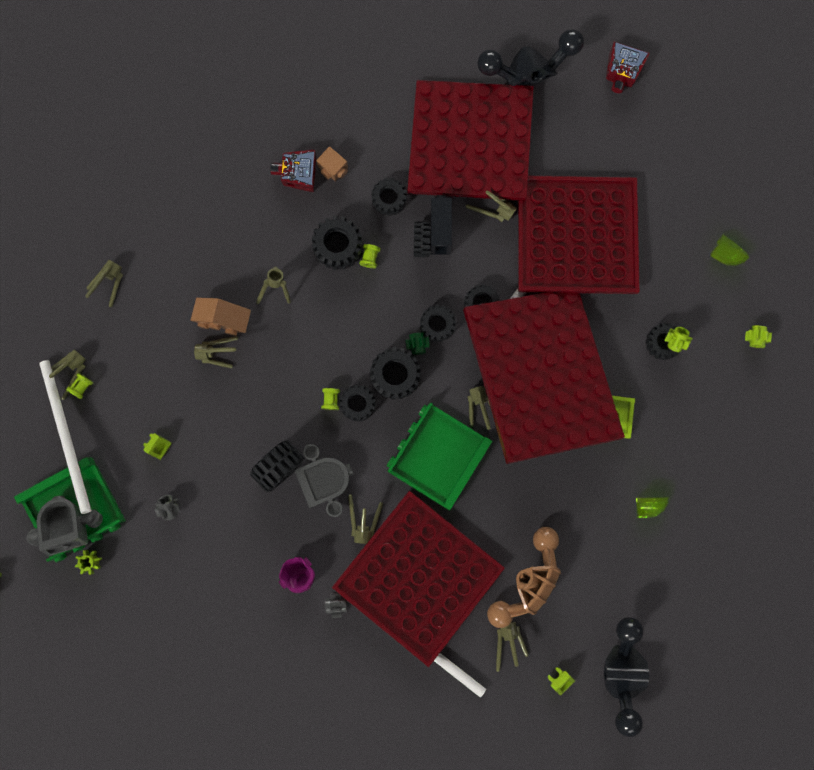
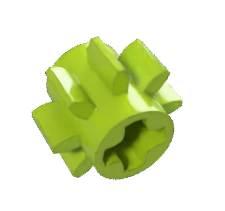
(758, 336)
(678, 339)
(94, 561)

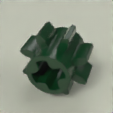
(417, 343)

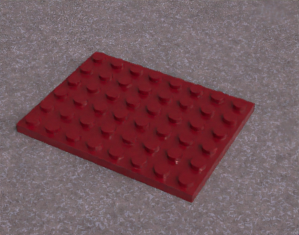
(542, 375)

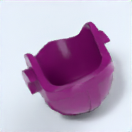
(297, 575)

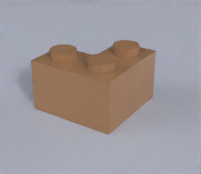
(220, 314)

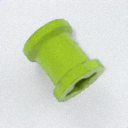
(369, 256)
(79, 386)
(330, 399)

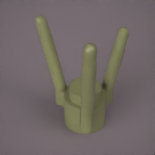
(505, 209)
(110, 270)
(274, 280)
(206, 351)
(72, 360)
(478, 396)
(362, 533)
(509, 633)

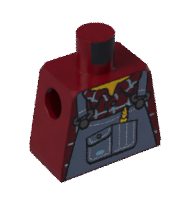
(624, 66)
(297, 169)

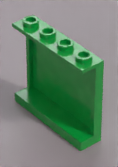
(438, 456)
(61, 485)

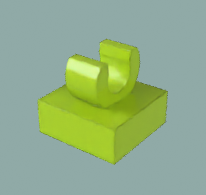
(157, 446)
(562, 683)

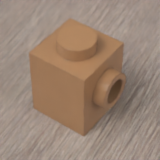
(332, 164)

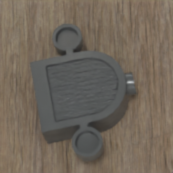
(323, 480)
(62, 526)

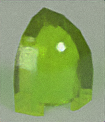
(729, 252)
(651, 506)

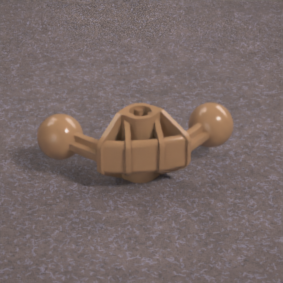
(532, 583)

